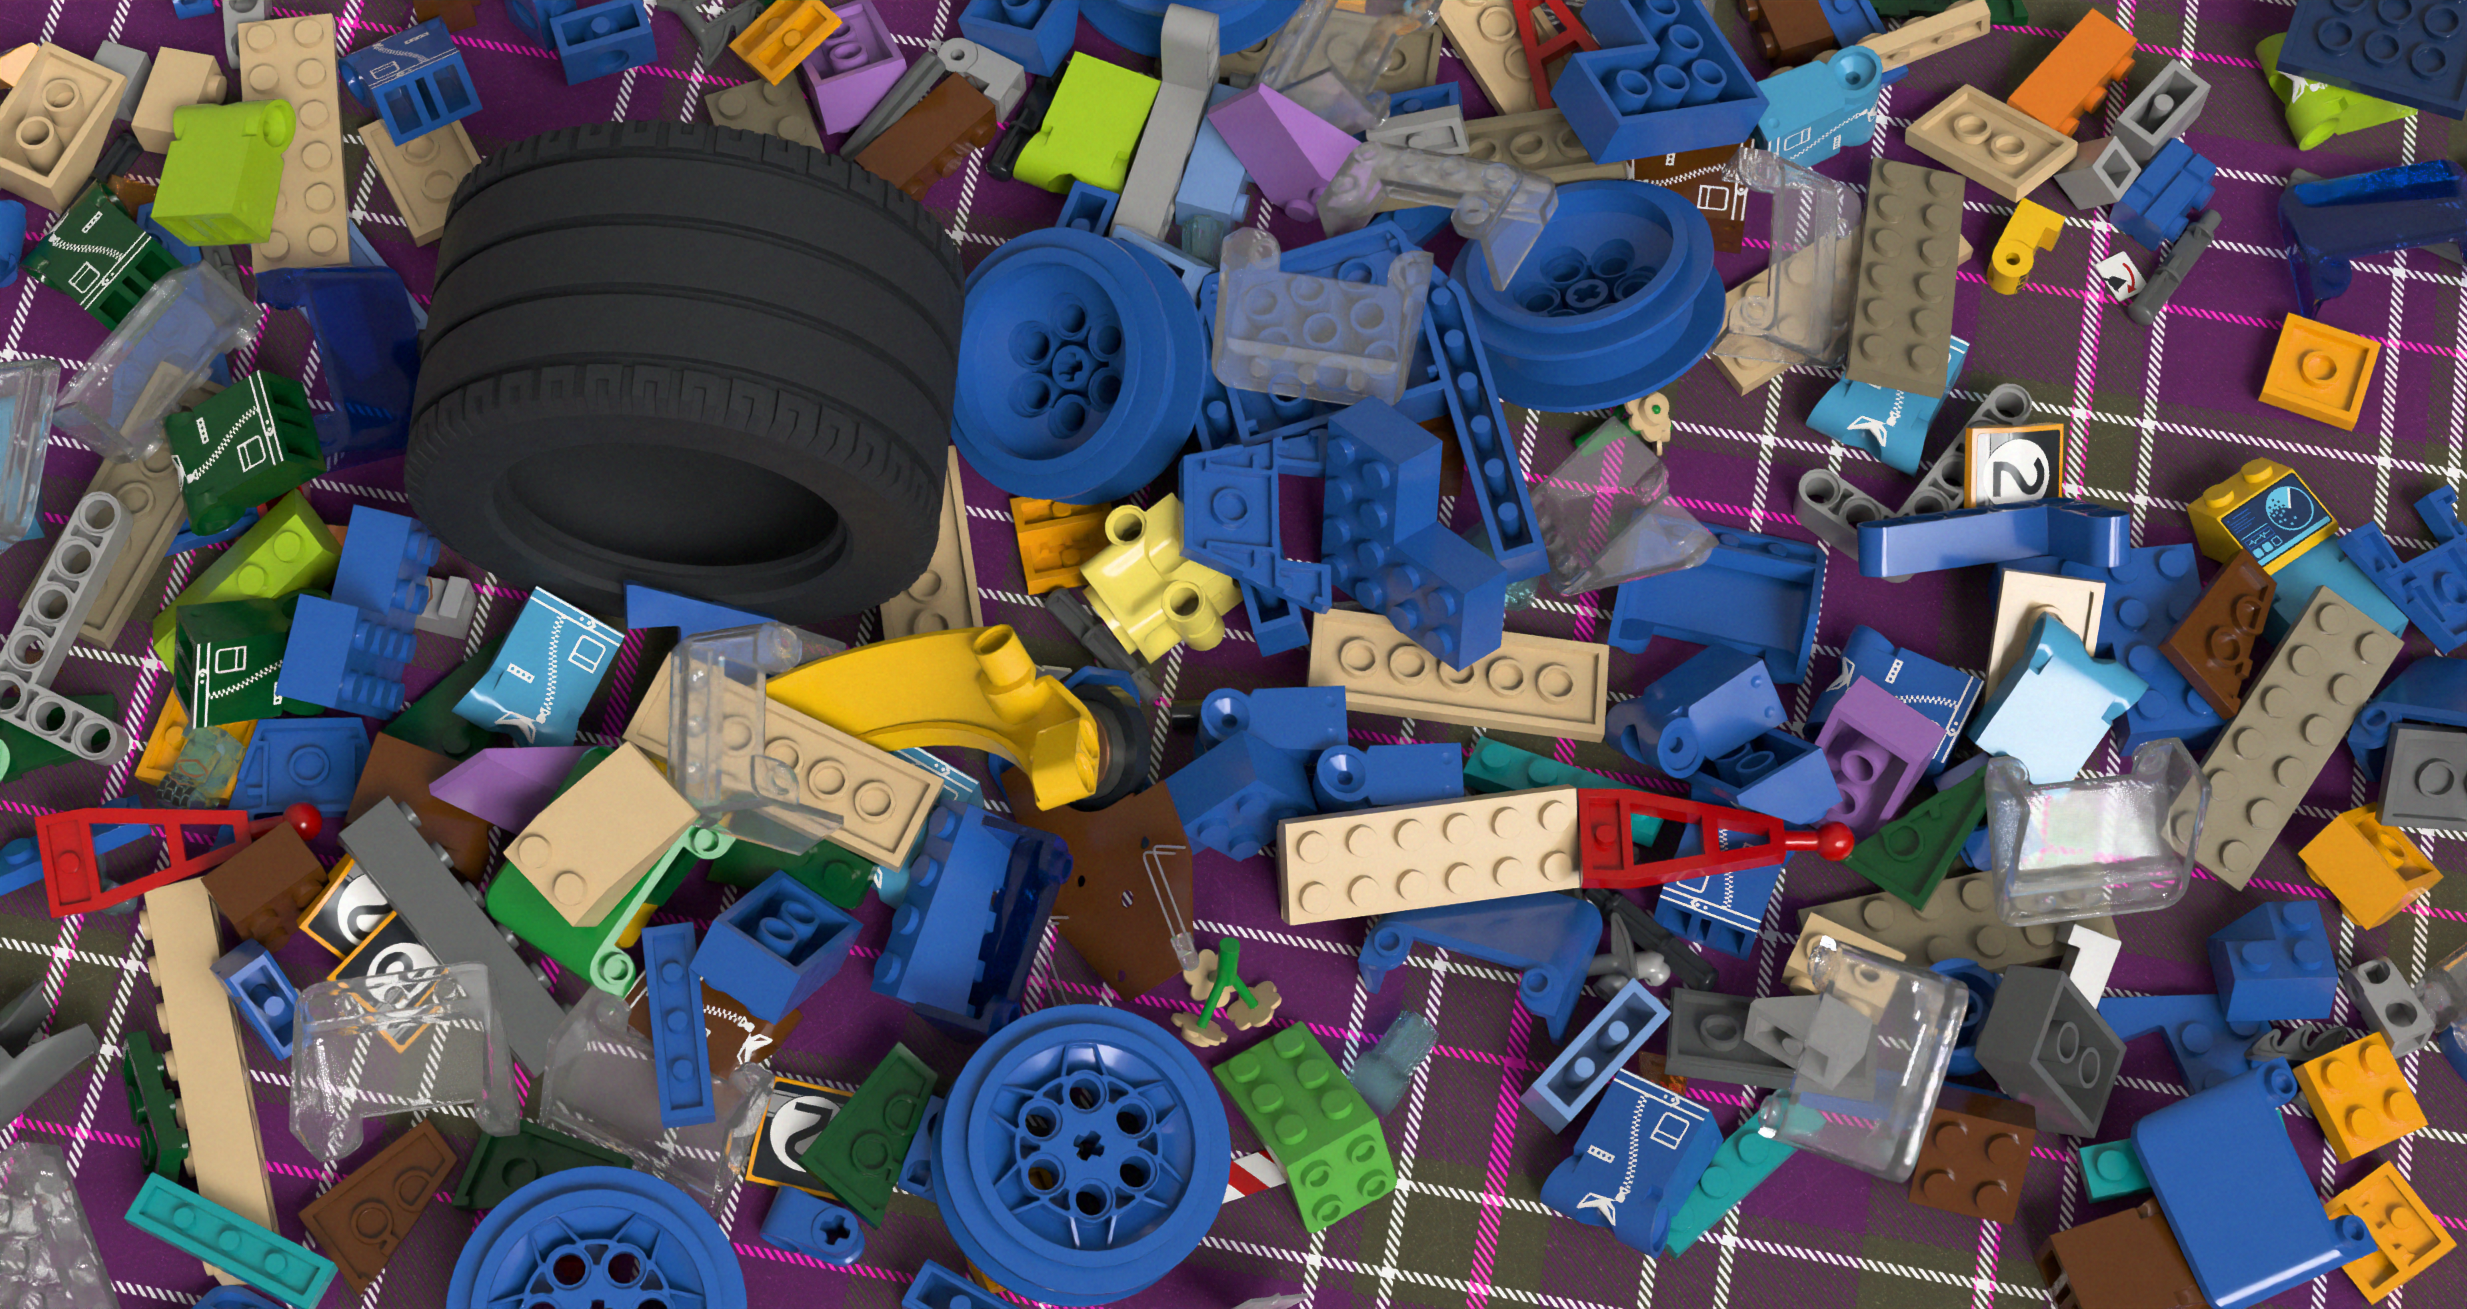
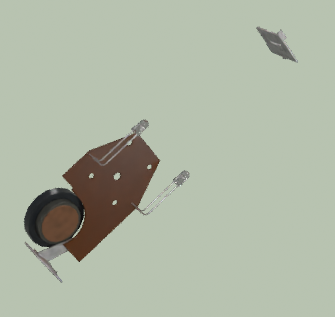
(1105, 836)

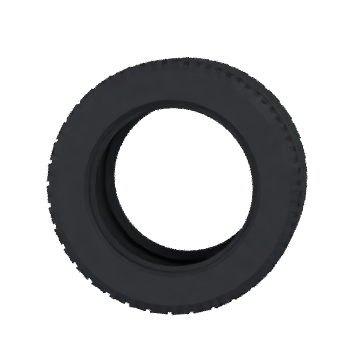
(688, 372)

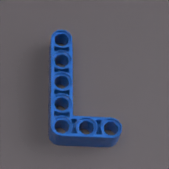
(1995, 533)

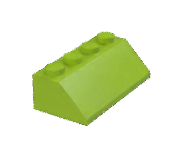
(276, 556)

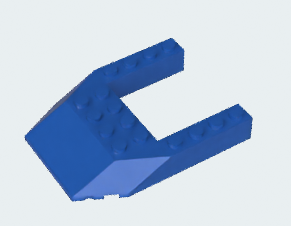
(1444, 378)

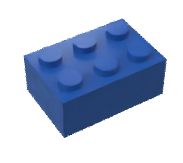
(775, 947)

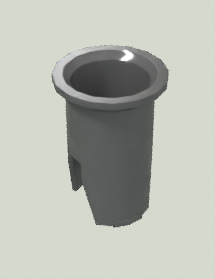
(41, 1066)

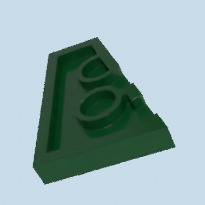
(433, 724)
(869, 1137)
(513, 1161)

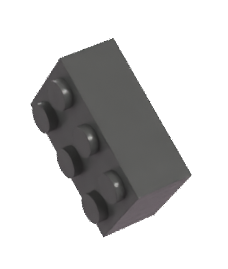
(2050, 1050)

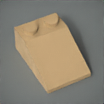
(56, 125)
(602, 836)

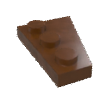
(2219, 629)
(379, 1204)

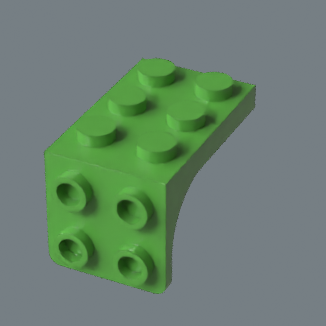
(1310, 1125)

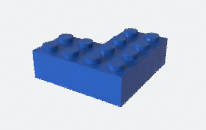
(1657, 84)
(1388, 540)
(2136, 615)
(356, 644)

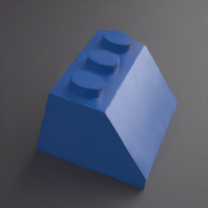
(1773, 776)

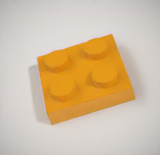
(2319, 372)
(2360, 1097)

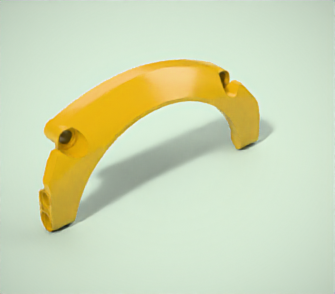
(945, 691)

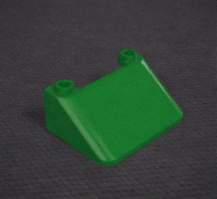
(587, 951)

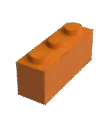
(2076, 74)

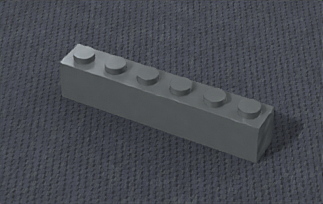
(451, 922)

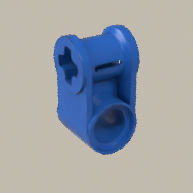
(805, 1223)

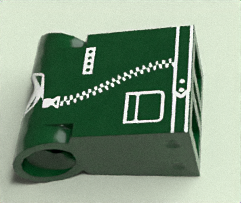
(99, 256)
(243, 449)
(233, 659)

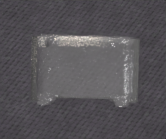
(1868, 1060)

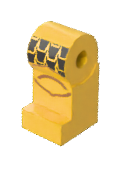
(2014, 253)

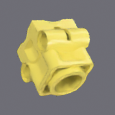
(1150, 591)

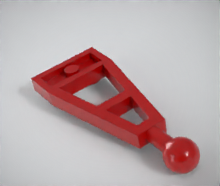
(1540, 55)
(1608, 846)
(72, 861)

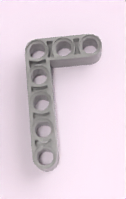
(1188, 78)
(1932, 495)
(60, 633)

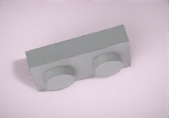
(1431, 130)

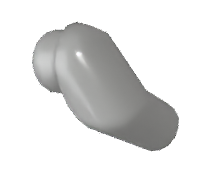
(1650, 968)

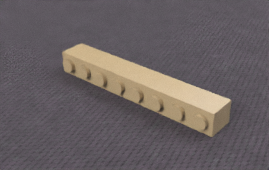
(207, 1056)

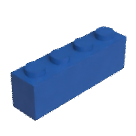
(944, 913)

